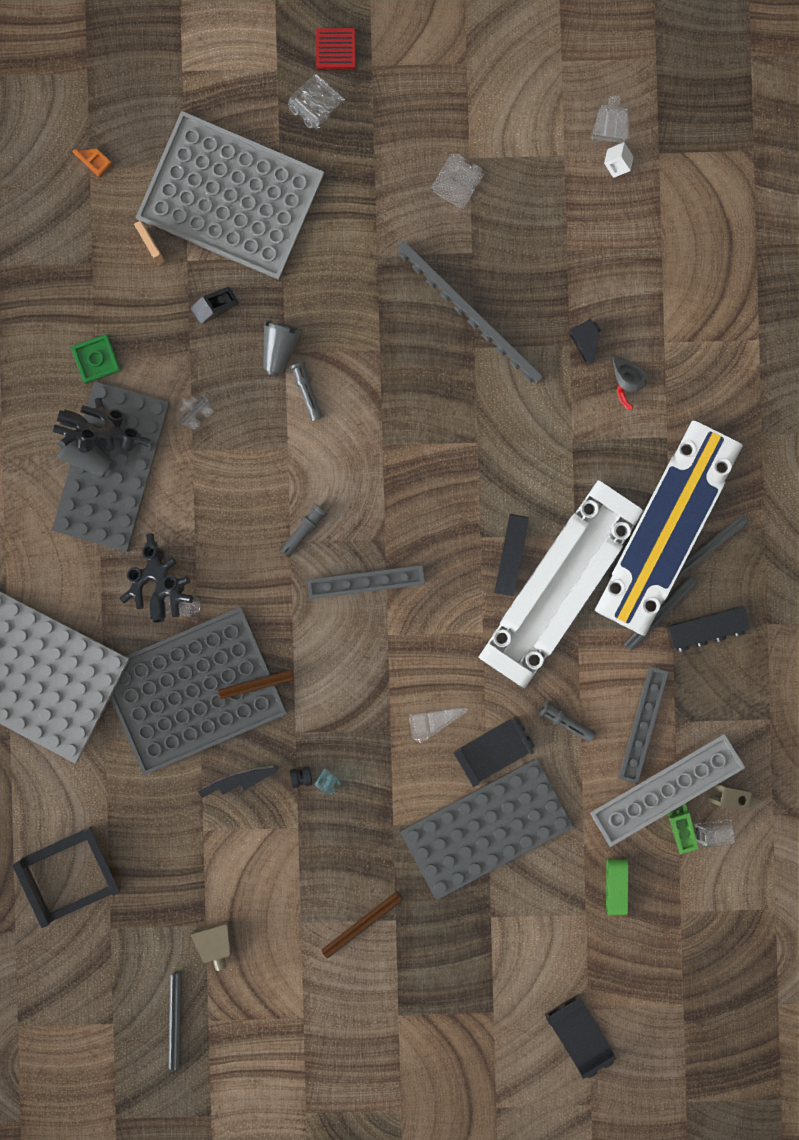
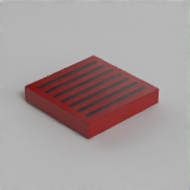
(335, 48)

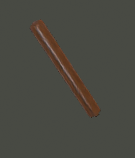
(361, 925)

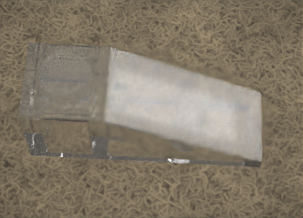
(429, 723)

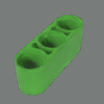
(617, 887)

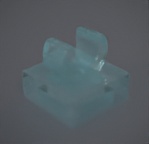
(326, 782)

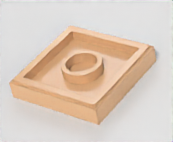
(149, 242)

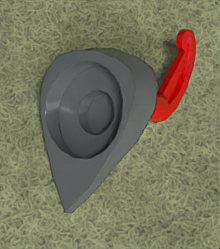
(630, 378)

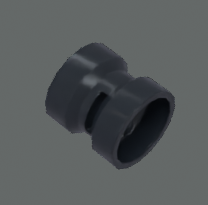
(296, 777)

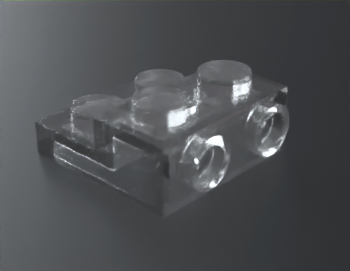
(315, 102)
(457, 180)

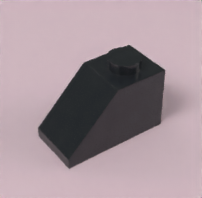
(214, 305)
(586, 339)

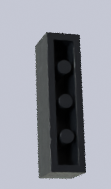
(708, 627)

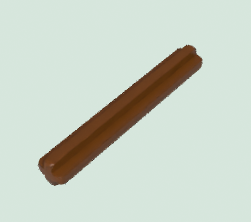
(256, 684)

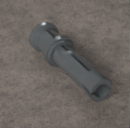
(303, 382)
(308, 522)
(559, 718)

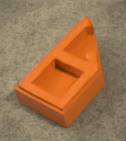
(94, 160)

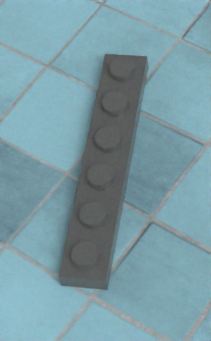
(365, 582)
(643, 725)

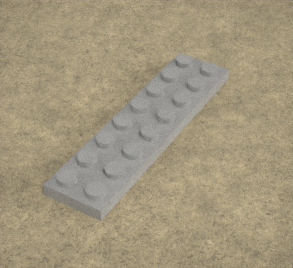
(667, 790)

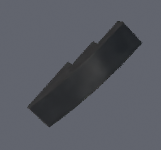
(511, 555)

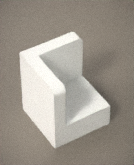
(618, 159)

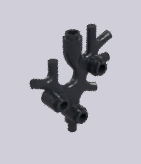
(87, 433)
(165, 584)

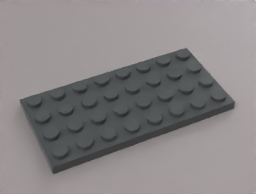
(108, 506)
(486, 829)

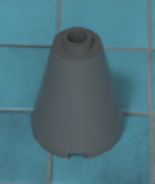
(278, 345)
(93, 461)

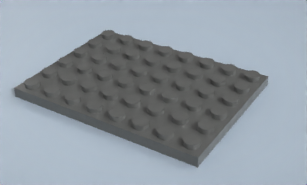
(172, 688)

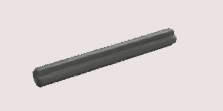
(712, 544)
(664, 609)
(174, 1021)

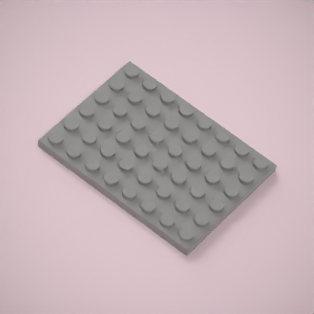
(230, 195)
(52, 679)

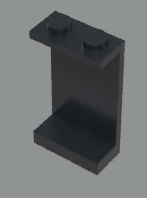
(494, 751)
(581, 1037)

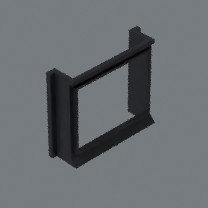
(32, 891)

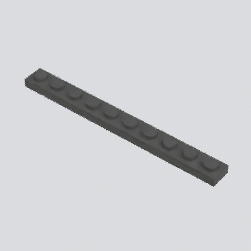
(463, 307)

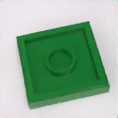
(95, 358)

